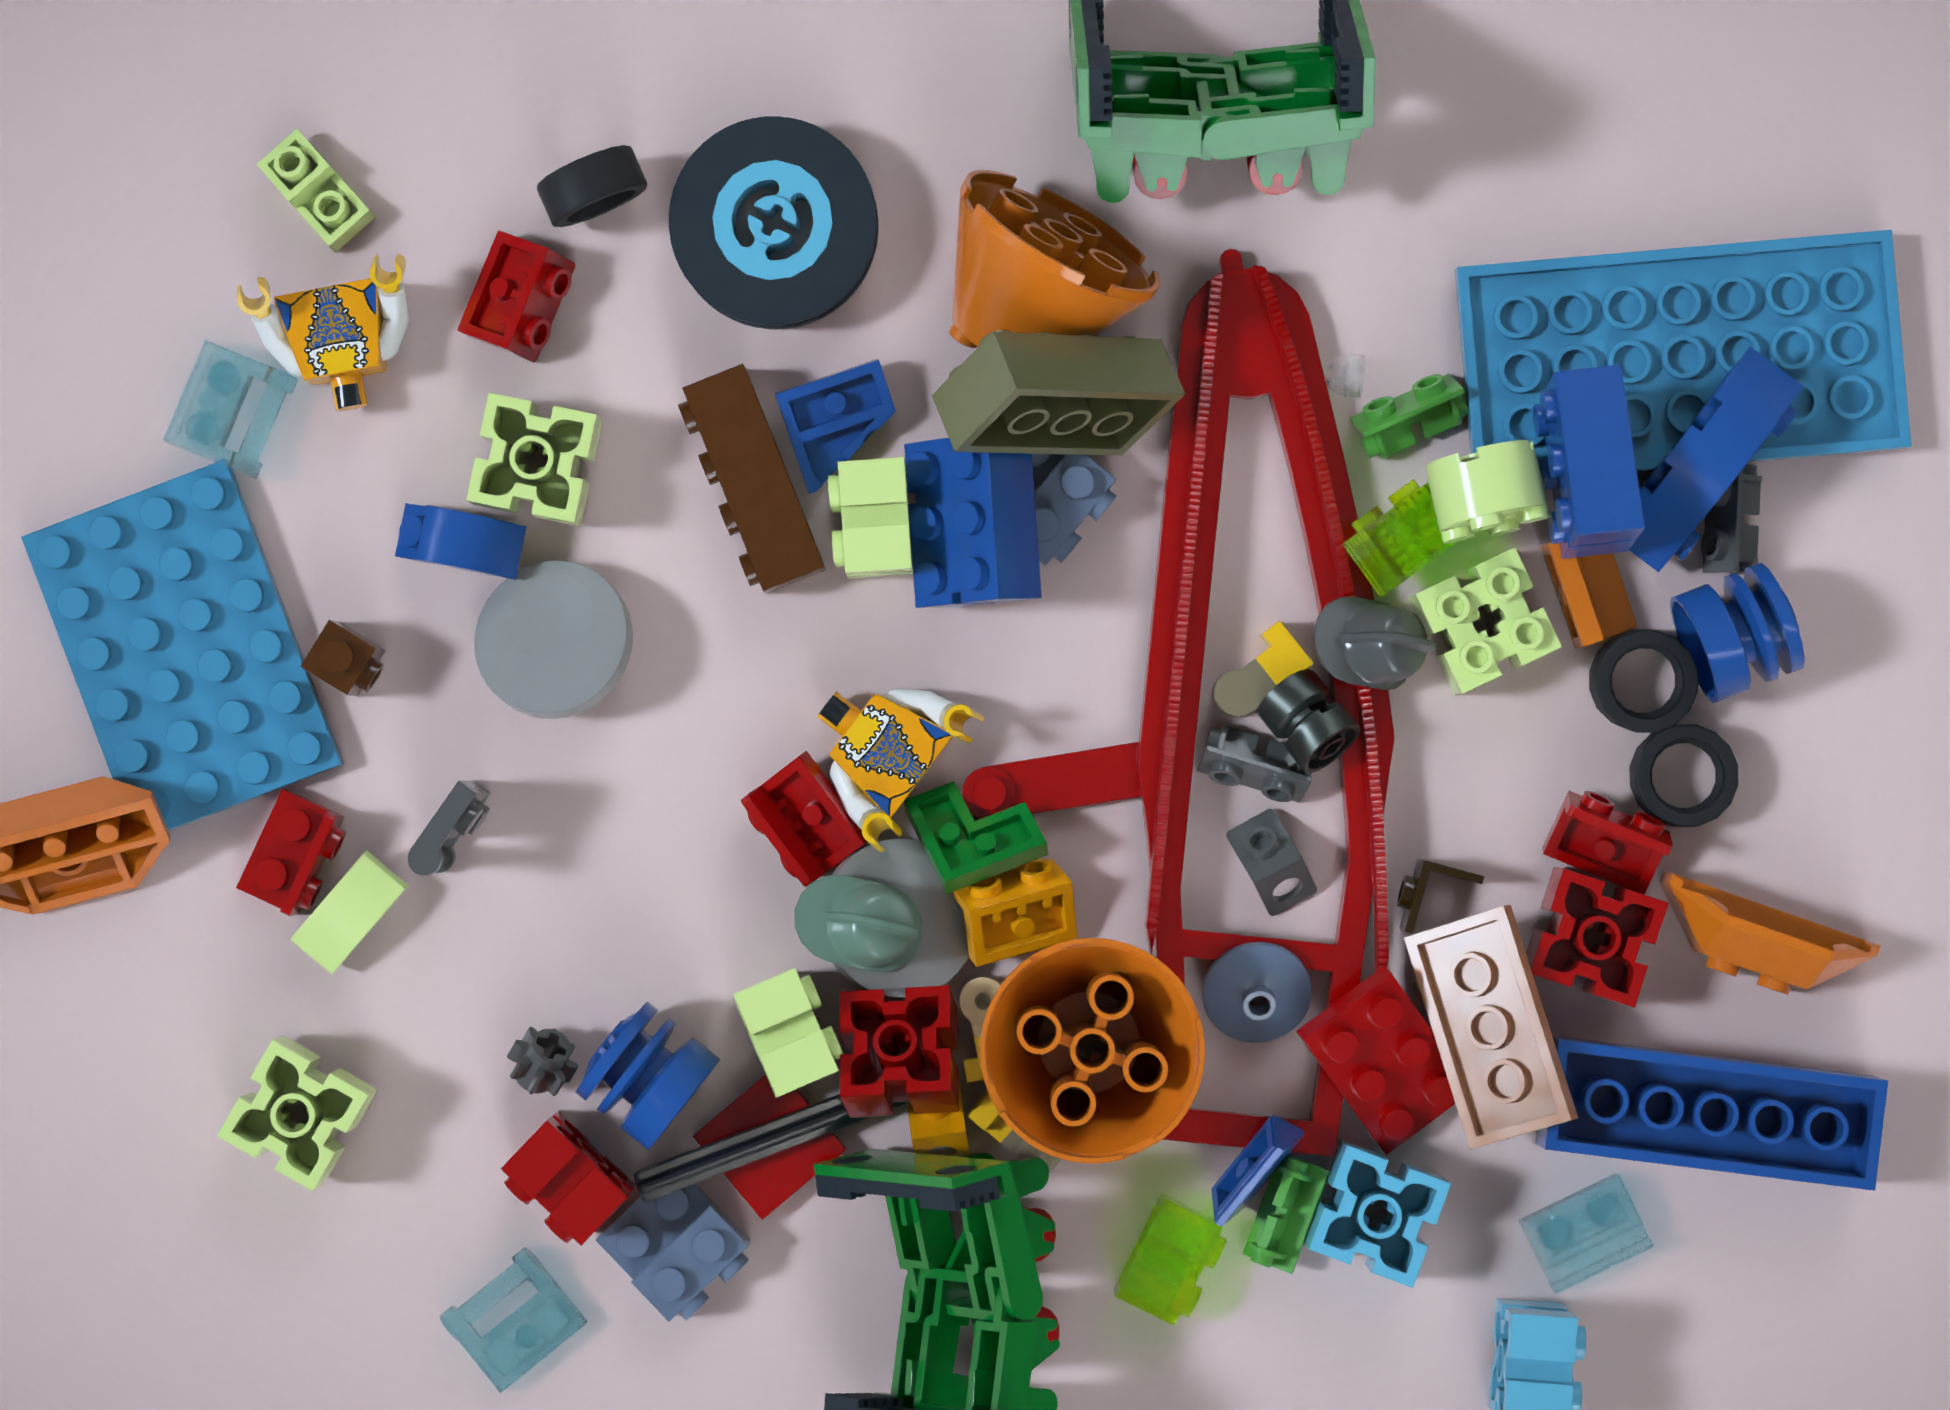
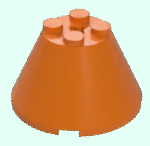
(1039, 264)
(1116, 1097)

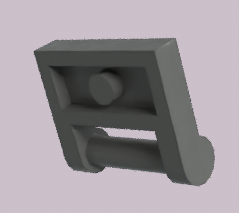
(457, 816)

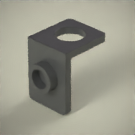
(1270, 859)

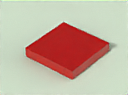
(777, 1176)

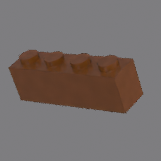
(753, 479)

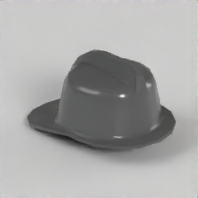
(1370, 642)

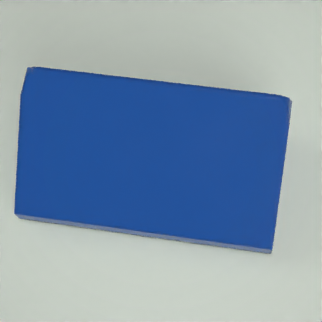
(1253, 1167)

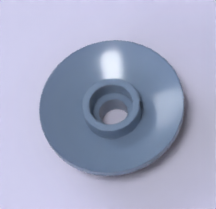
(1251, 972)

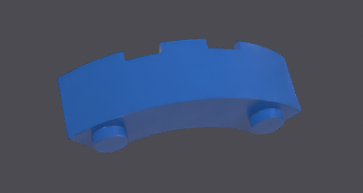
(1711, 454)

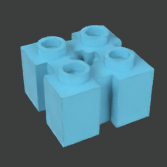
(1390, 1244)
(1535, 1356)

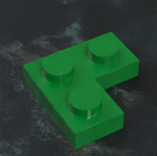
(969, 849)

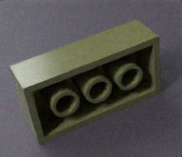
(1057, 394)

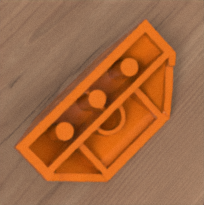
(77, 844)
(1761, 938)

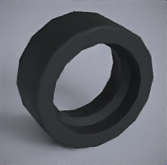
(591, 186)
(1685, 680)
(1725, 775)

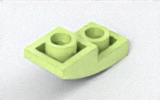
(316, 190)
(349, 912)

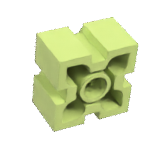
(516, 432)
(874, 517)
(1516, 633)
(787, 1032)
(265, 1122)

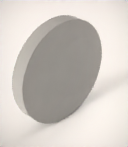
(553, 639)
(943, 924)

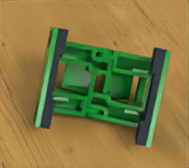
(947, 1283)

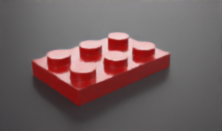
(1381, 1059)

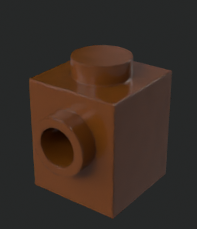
(345, 659)

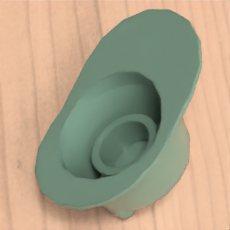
(858, 923)

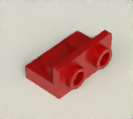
(517, 296)
(292, 852)

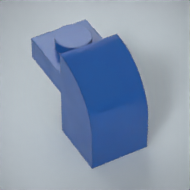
(460, 540)

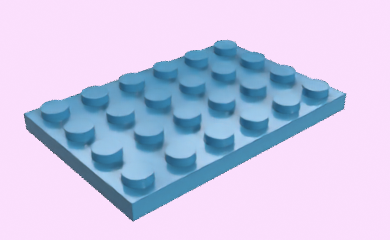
(183, 646)

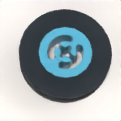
(804, 166)

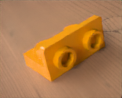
(1018, 911)

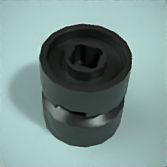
(1303, 713)

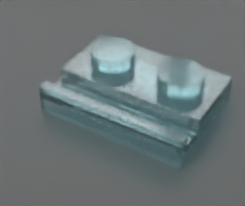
(1586, 1233)

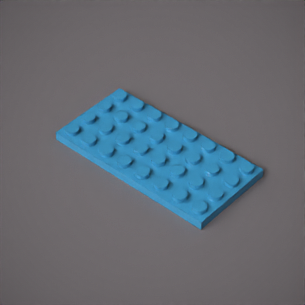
(1677, 328)

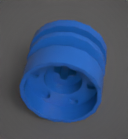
(1750, 627)
(646, 1074)

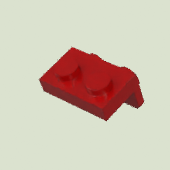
(803, 820)
(1608, 841)

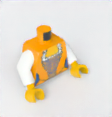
(335, 330)
(888, 751)

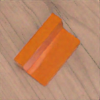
(1589, 595)

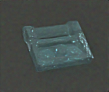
(214, 401)
(523, 1335)

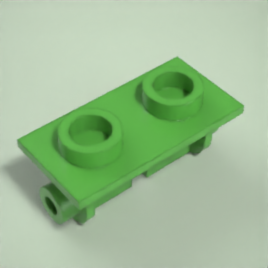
(1386, 421)
(1286, 1214)

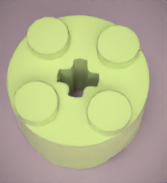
(1487, 490)

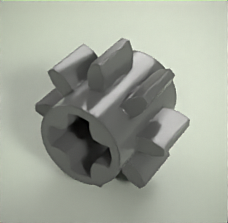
(542, 1061)

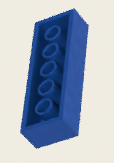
(1720, 1114)

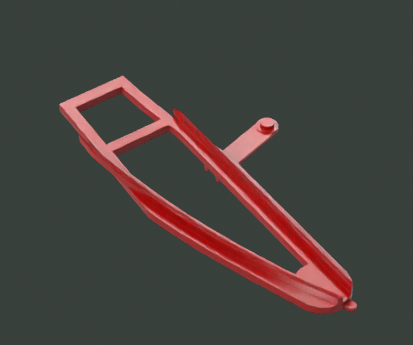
(1242, 341)

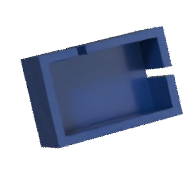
(1589, 462)
(971, 526)

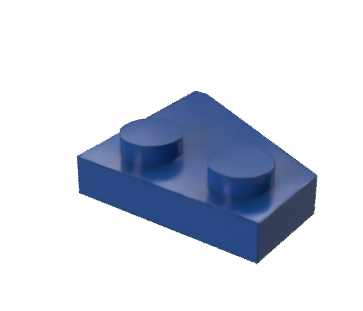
(834, 417)

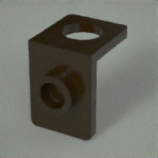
(1413, 888)

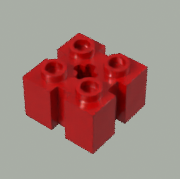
(1624, 919)
(874, 1031)
(567, 1179)

